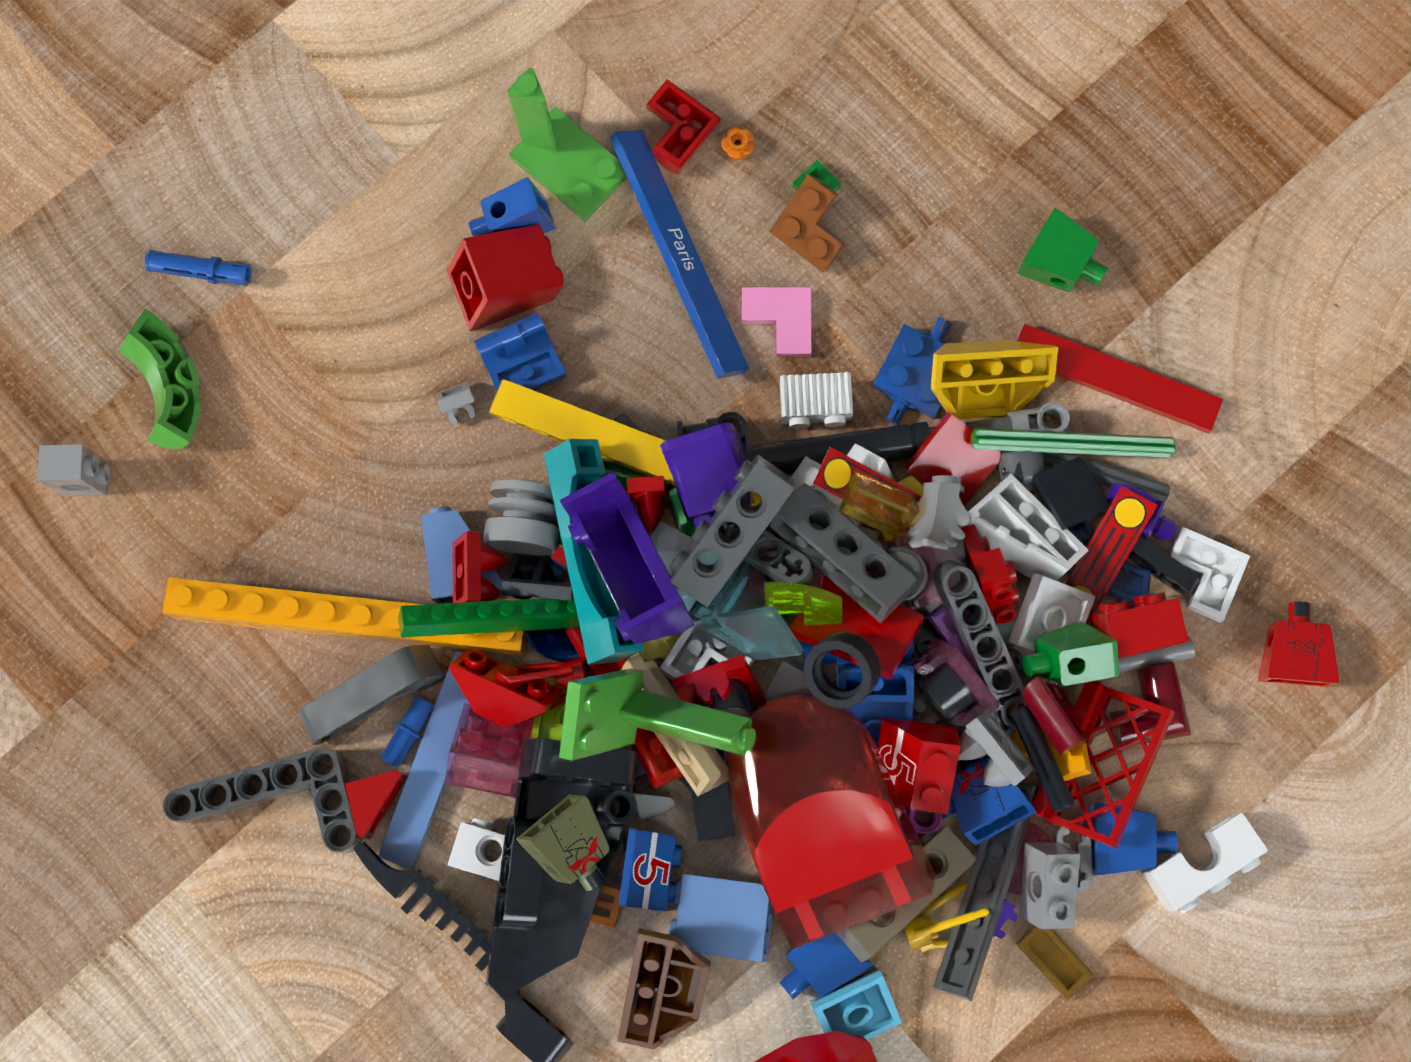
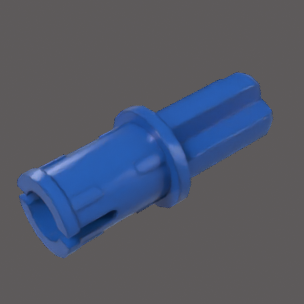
(407, 731)

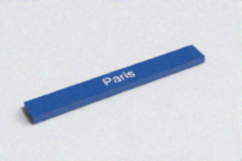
(679, 254)

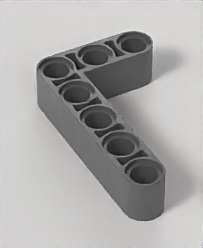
(971, 632)
(273, 788)

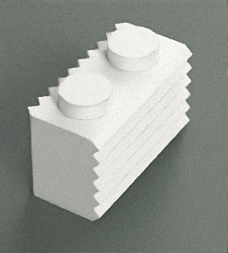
(816, 399)

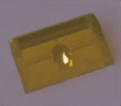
(878, 505)

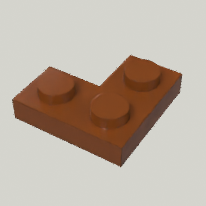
(800, 226)

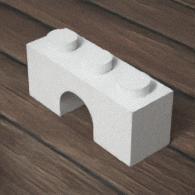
(1233, 848)

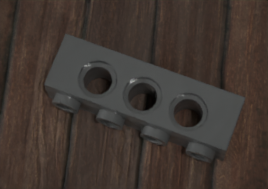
(847, 571)
(706, 581)

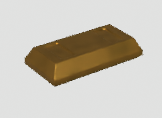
(1055, 960)

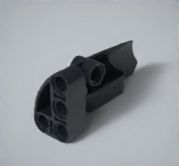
(536, 917)

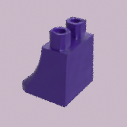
(705, 467)

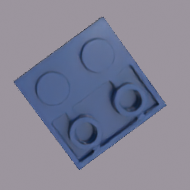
(521, 354)

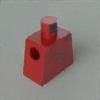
(1299, 651)

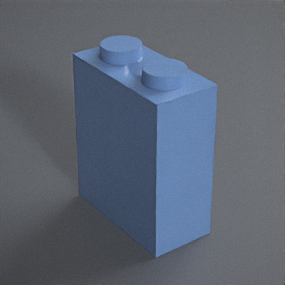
(723, 917)

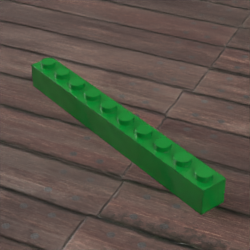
(487, 617)

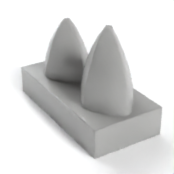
(1006, 762)

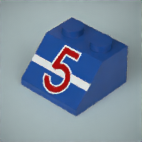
(649, 870)

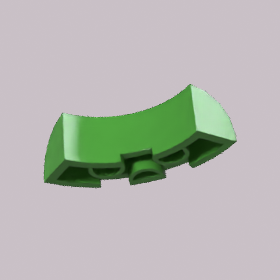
(171, 379)

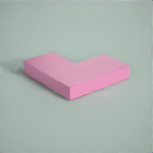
(787, 309)

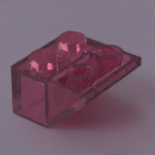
(486, 754)

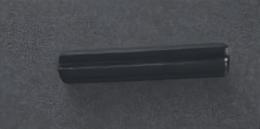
(1042, 759)

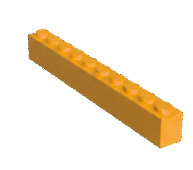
(316, 615)

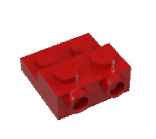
(993, 575)

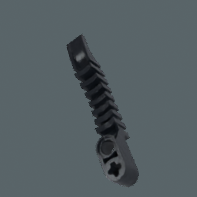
(523, 1022)

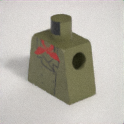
(568, 842)

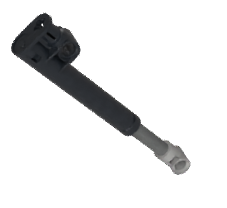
(889, 442)

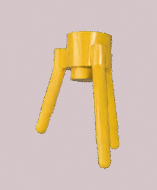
(922, 930)

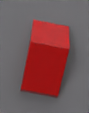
(371, 799)

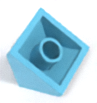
(858, 1007)

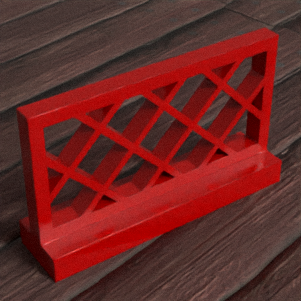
(1088, 713)

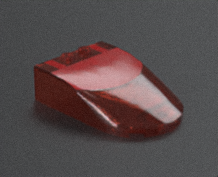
(824, 820)

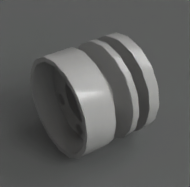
(523, 523)

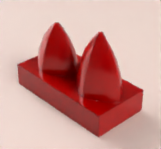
(650, 498)
(468, 561)

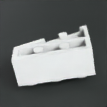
(1025, 531)

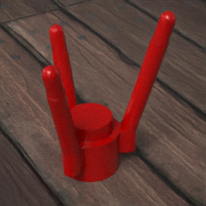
(561, 671)

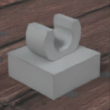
(455, 398)

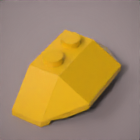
(991, 376)

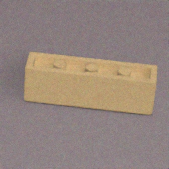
(697, 762)

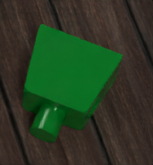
(1062, 255)
(1073, 655)

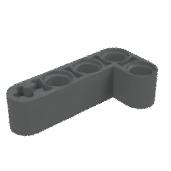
(399, 673)

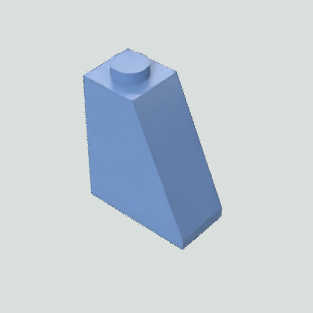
(439, 533)

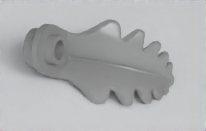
(939, 514)

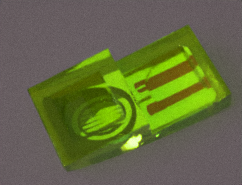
(815, 603)

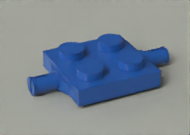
(908, 372)

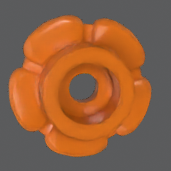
(740, 151)

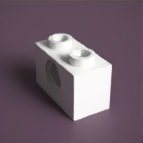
(469, 849)

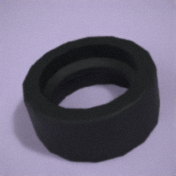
(826, 690)

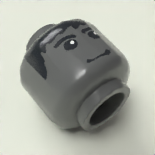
(1022, 466)

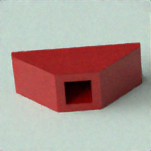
(492, 697)

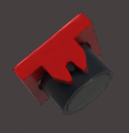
(723, 687)

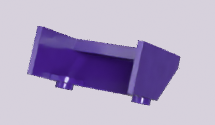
(627, 561)

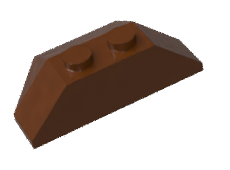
(662, 989)

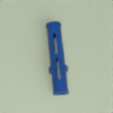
(212, 269)

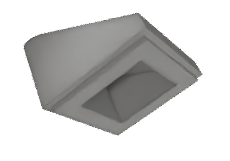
(651, 806)

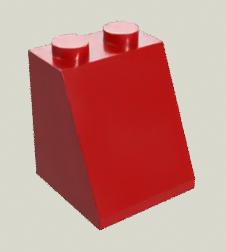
(504, 274)

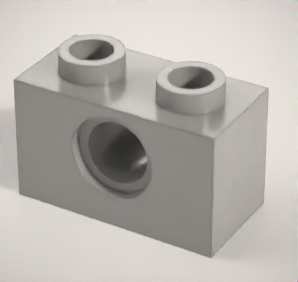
(73, 470)
(1049, 885)

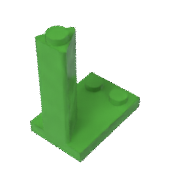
(561, 152)
(610, 706)

